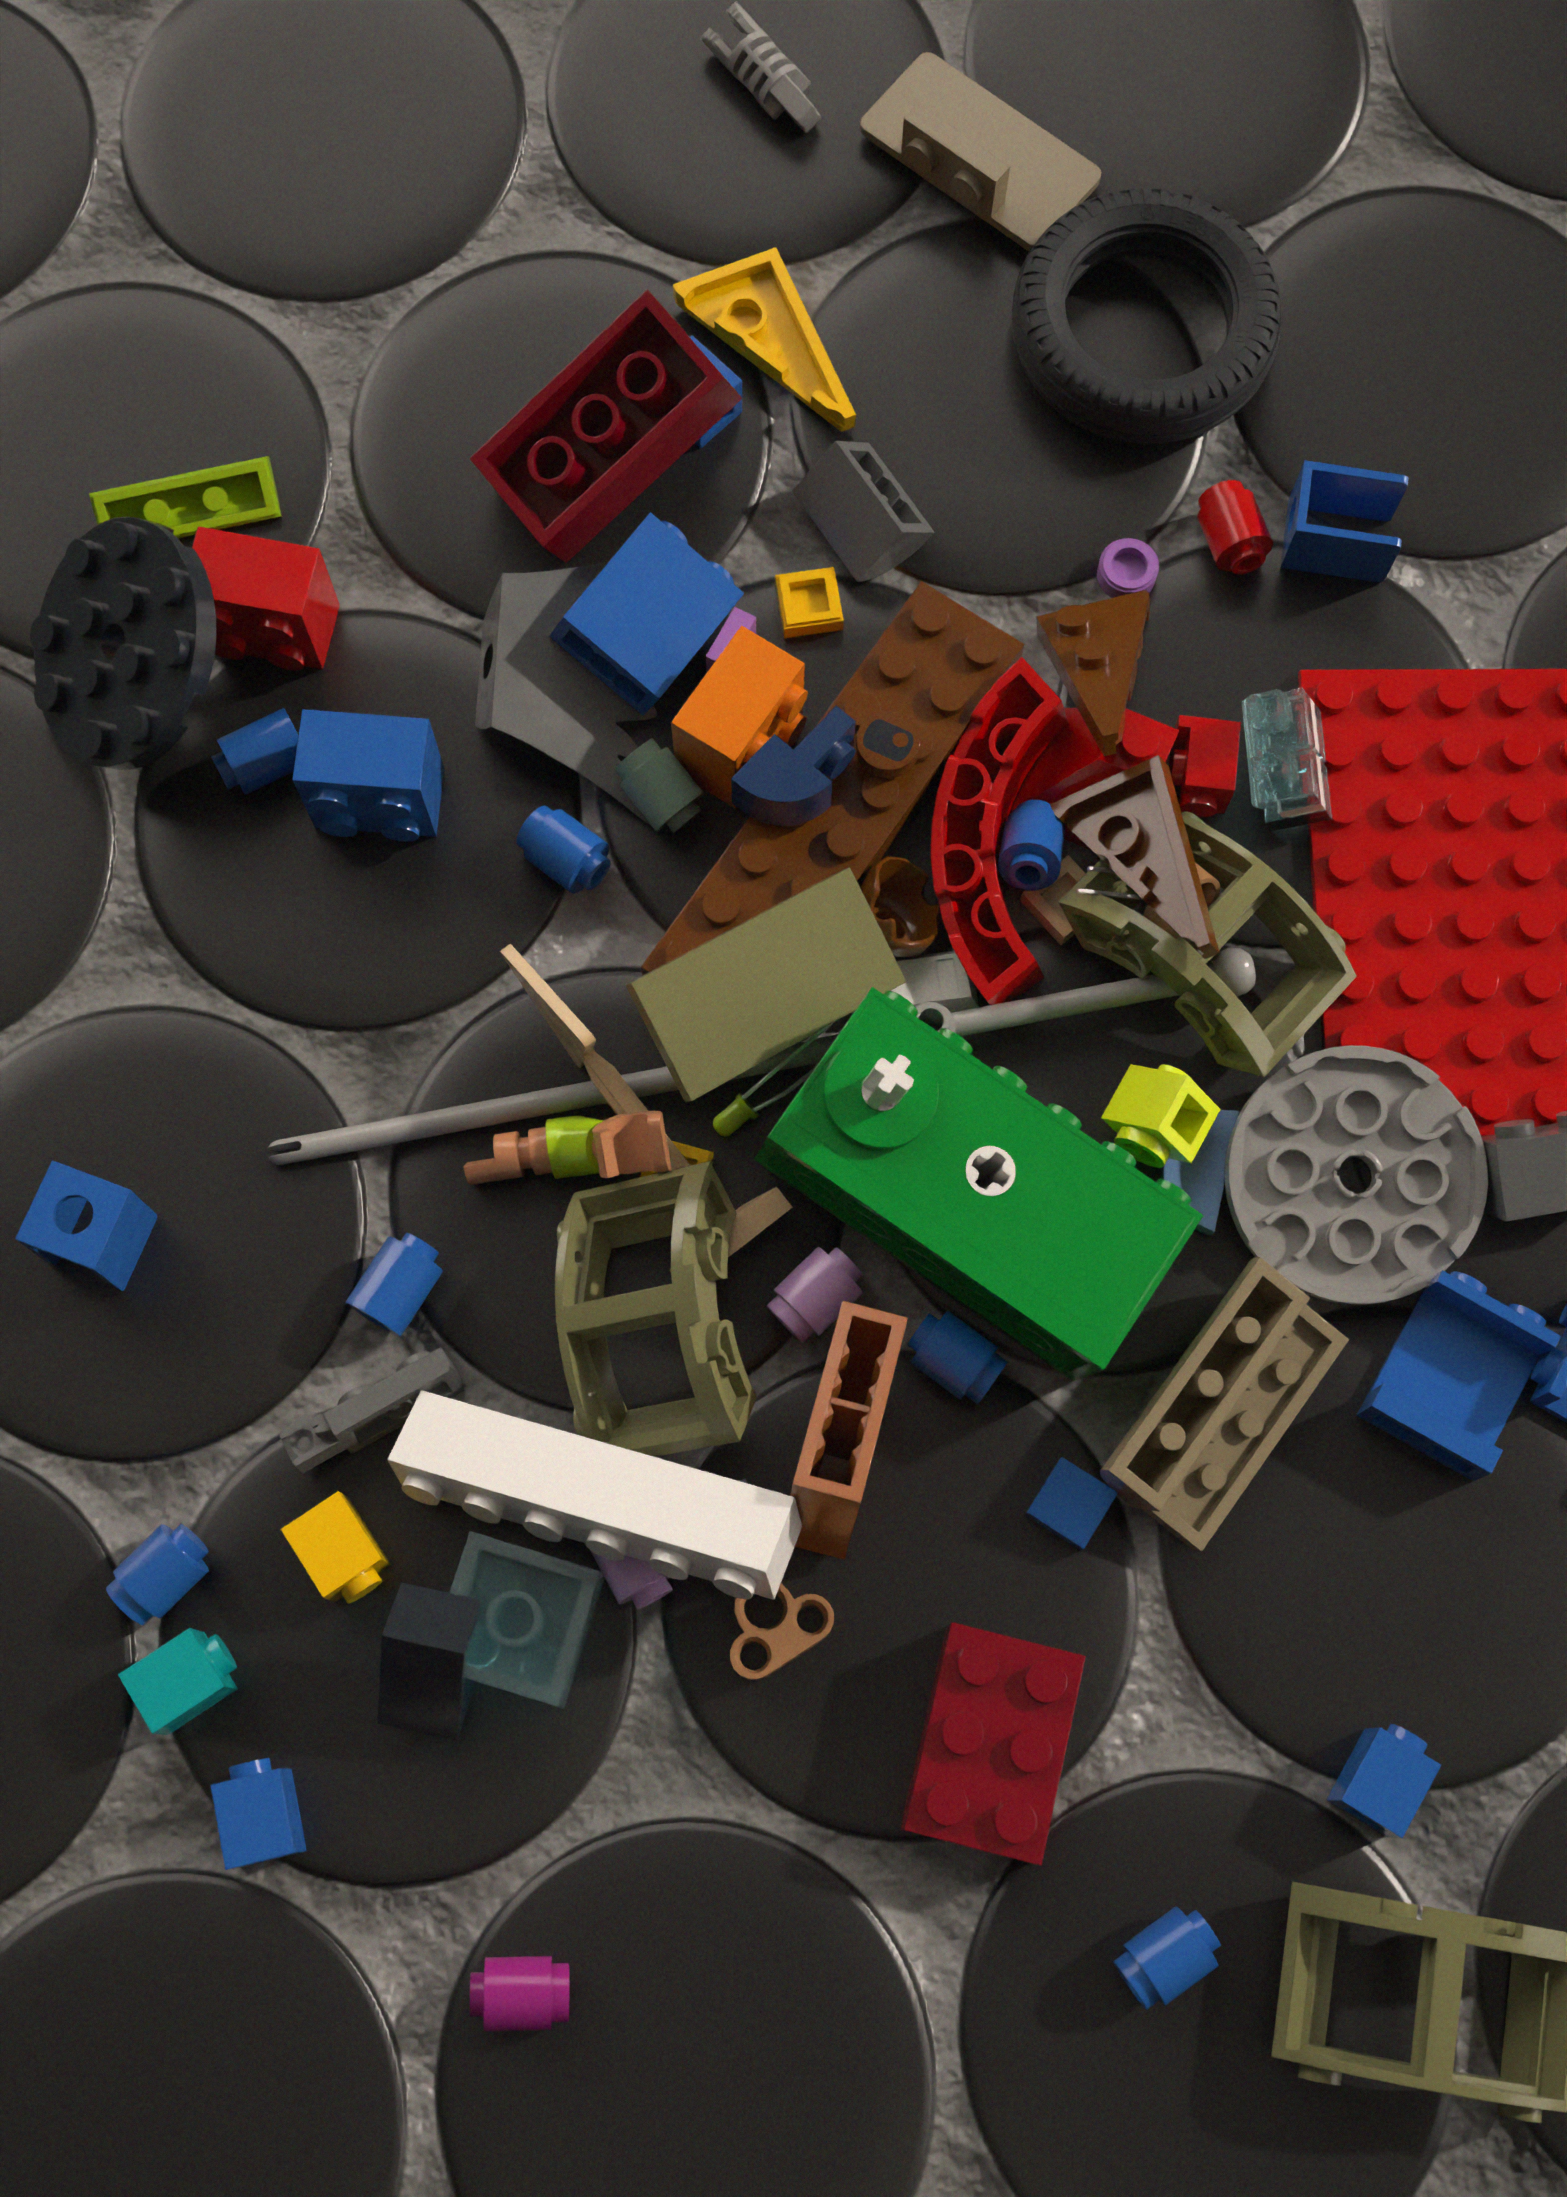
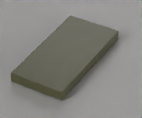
(765, 984)

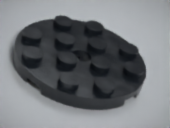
(130, 702)

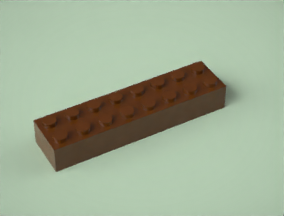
(925, 665)

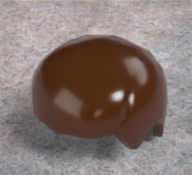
(898, 903)

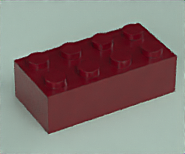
(605, 427)

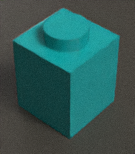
(180, 1680)

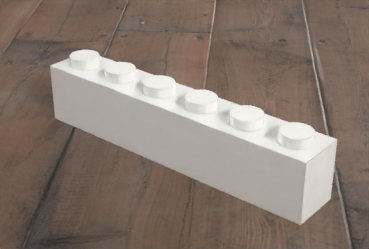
(597, 1495)

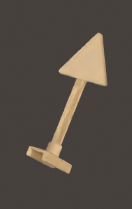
(580, 1043)

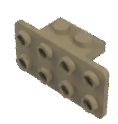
(979, 150)

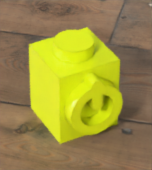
(1160, 1115)

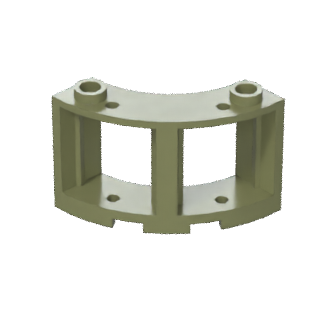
(1250, 886)
(700, 1218)
(1536, 2013)

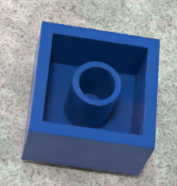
(369, 774)

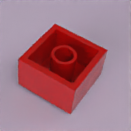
(268, 598)

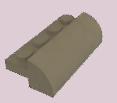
(1224, 1405)

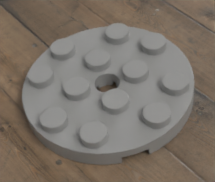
(1421, 1159)

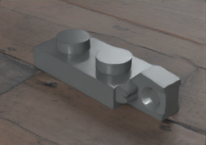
(370, 1410)

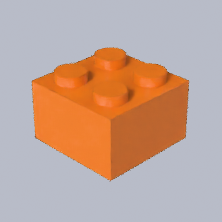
(737, 709)

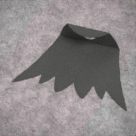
(541, 690)

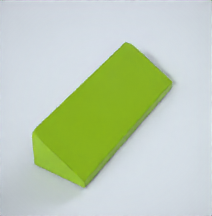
(201, 498)

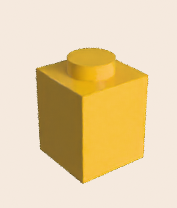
(337, 1549)

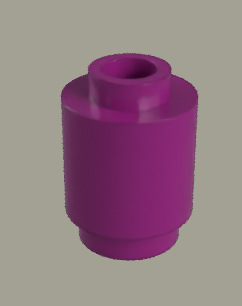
(520, 1993)

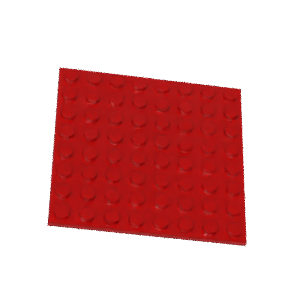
(1450, 876)

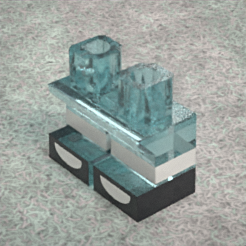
(1286, 758)

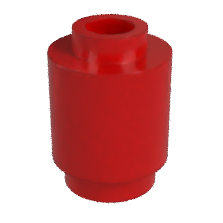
(1234, 527)

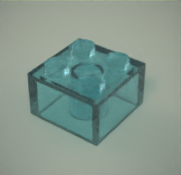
(529, 1617)

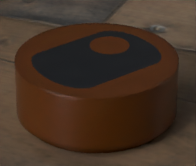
(887, 744)

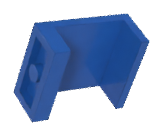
(1457, 1373)

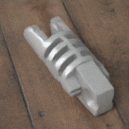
(764, 70)

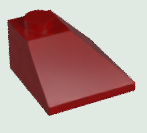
(1076, 761)

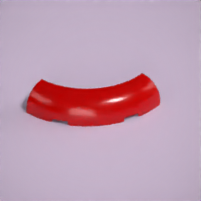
(968, 822)

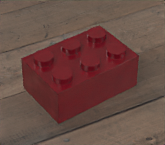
(993, 1743)

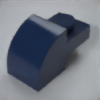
(790, 784)

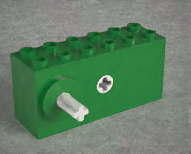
(1051, 1241)

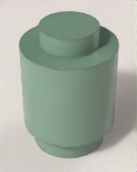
(659, 786)

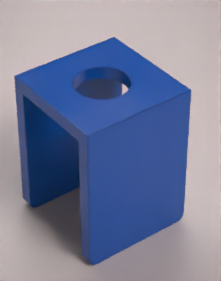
(1346, 493)
(111, 1240)

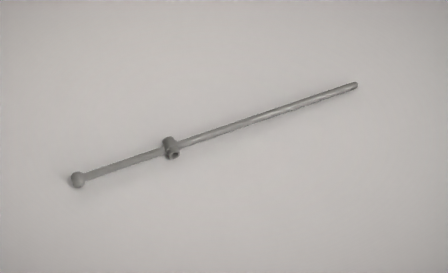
(1231, 965)

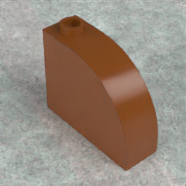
(845, 1426)

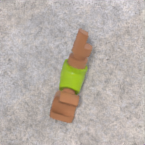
(578, 1148)

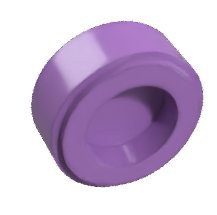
(1127, 567)

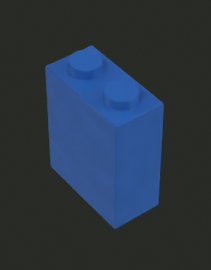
(647, 613)

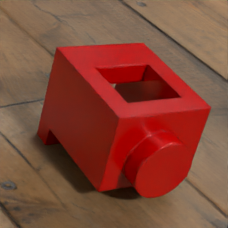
(1205, 764)

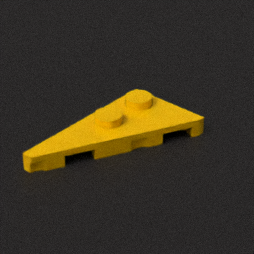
(764, 320)

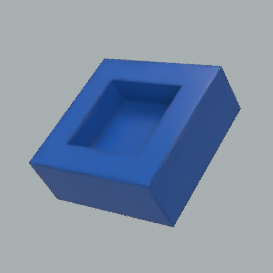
(1071, 1504)

